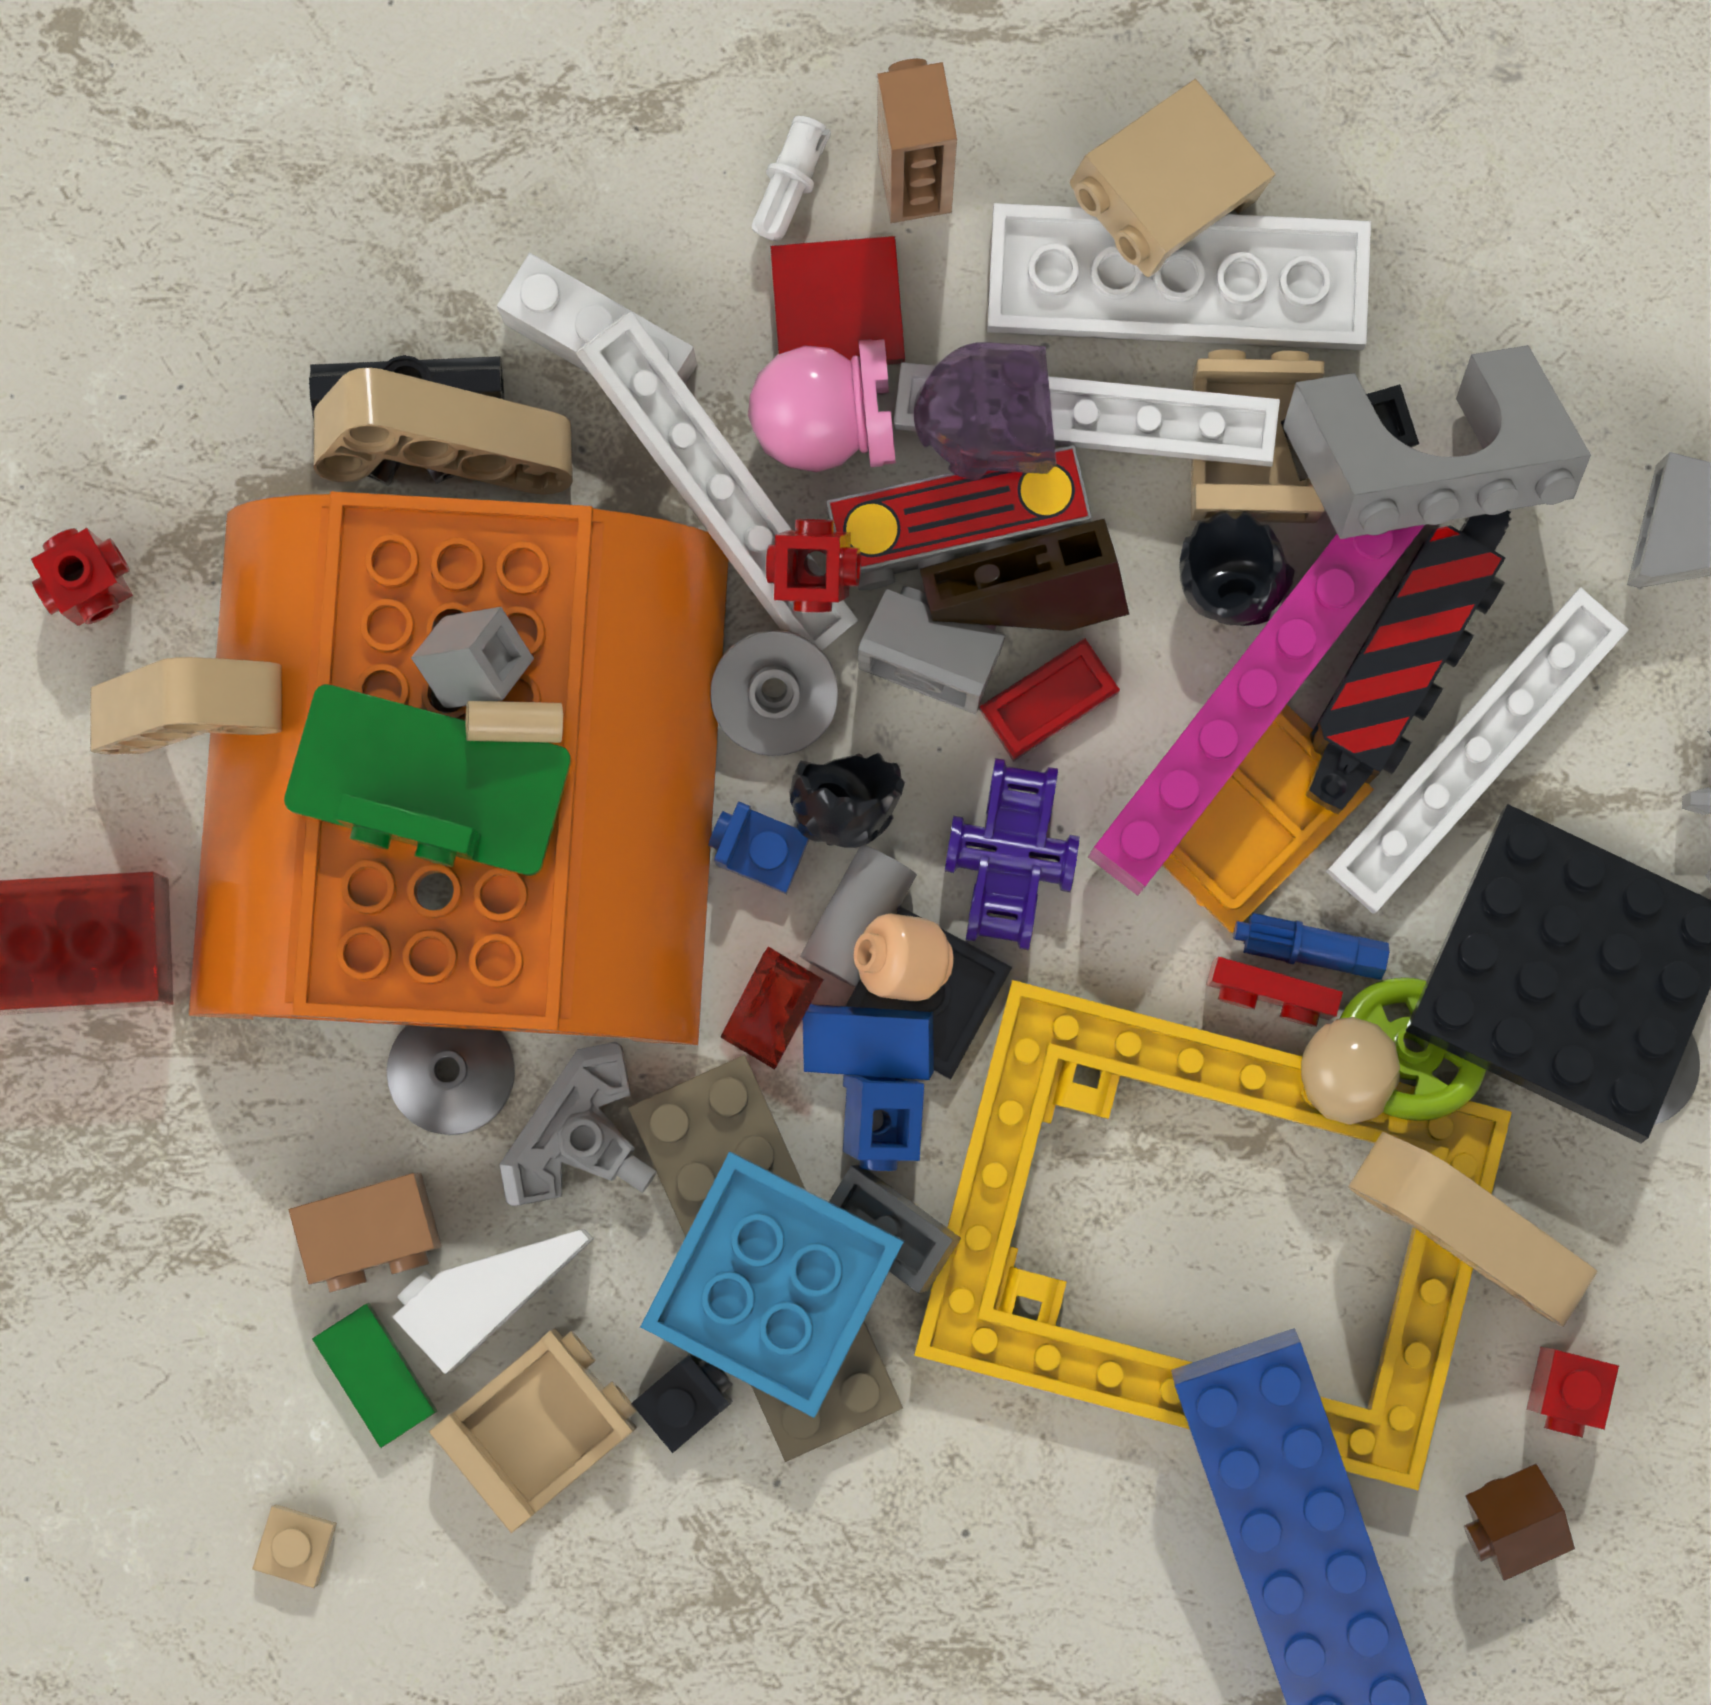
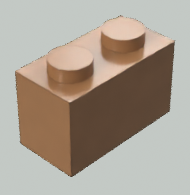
(365, 1230)

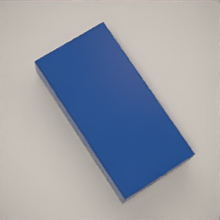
(868, 1042)

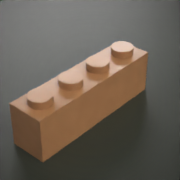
(916, 139)

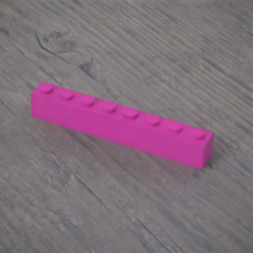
(1245, 704)

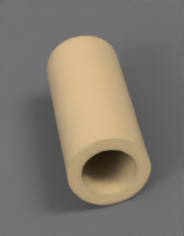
(514, 721)

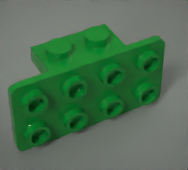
(421, 782)

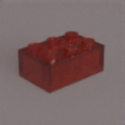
(85, 943)

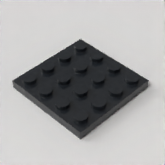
(1571, 974)

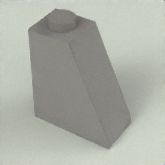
(1675, 524)

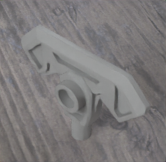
(575, 1131)

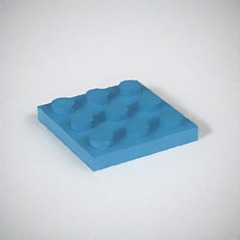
(772, 1284)

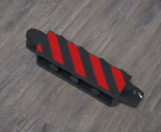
(1403, 656)

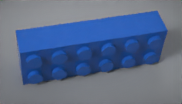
(1296, 1526)

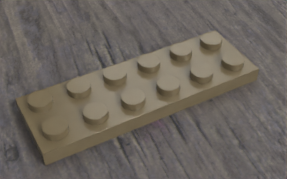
(688, 1139)

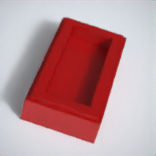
(1049, 699)

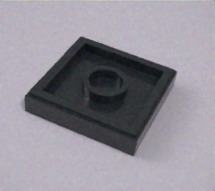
(956, 1006)

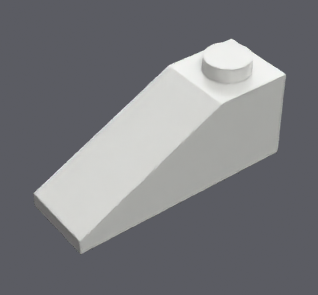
(469, 1302)

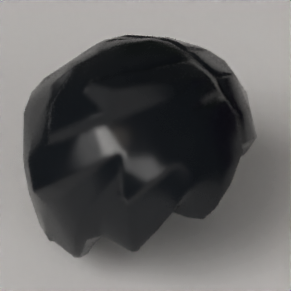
(1234, 570)
(845, 799)

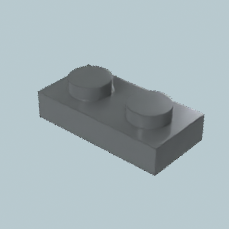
(925, 1239)

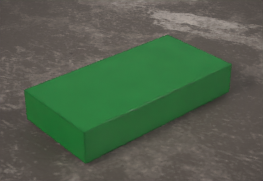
(374, 1375)

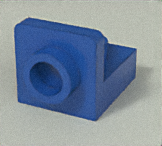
(758, 847)

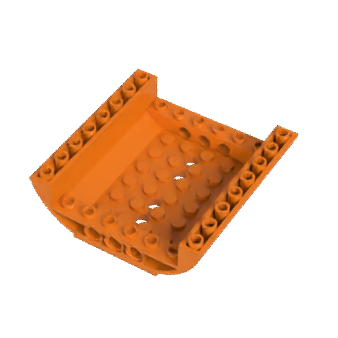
(619, 633)

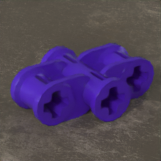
(1015, 831)

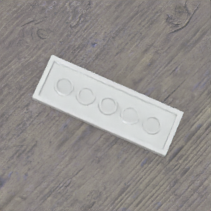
(1229, 285)

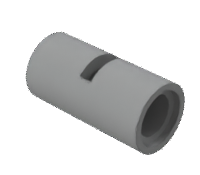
(868, 889)

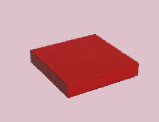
(838, 295)

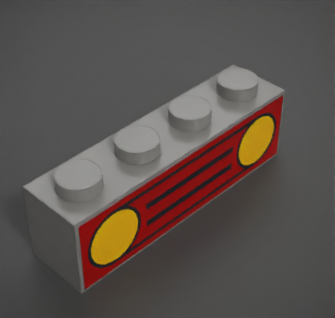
(957, 516)

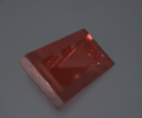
(771, 1008)

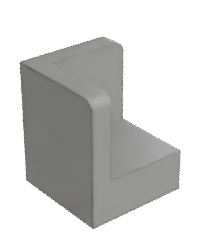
(472, 657)

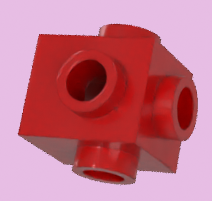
(790, 572)
(98, 588)

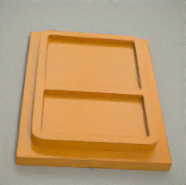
(1257, 825)

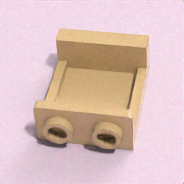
(1169, 177)
(1263, 491)
(535, 1428)

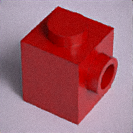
(1572, 1391)

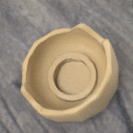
(1350, 1070)

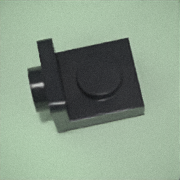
(684, 1400)

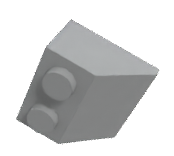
(927, 655)

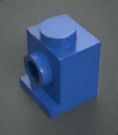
(902, 1121)

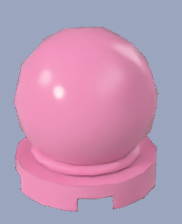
(821, 407)

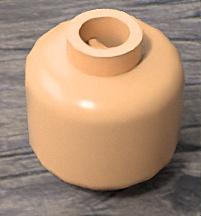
(903, 957)

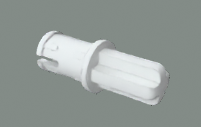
(790, 177)

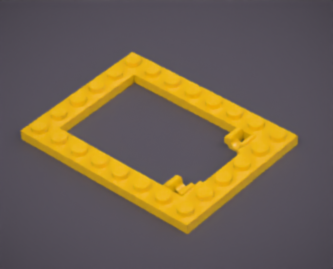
(1029, 1074)

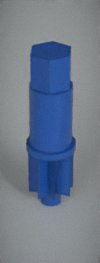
(1312, 946)

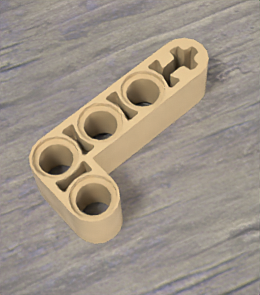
(438, 428)
(183, 700)
(1473, 1227)

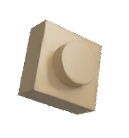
(294, 1546)

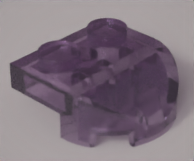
(989, 410)

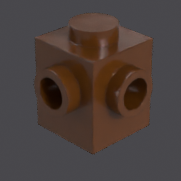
(1517, 1522)

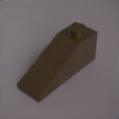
(1036, 583)

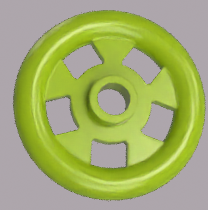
(1431, 1096)

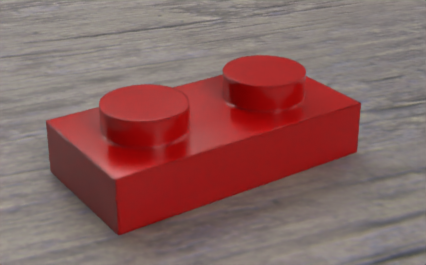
(1299, 999)

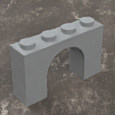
(1382, 485)

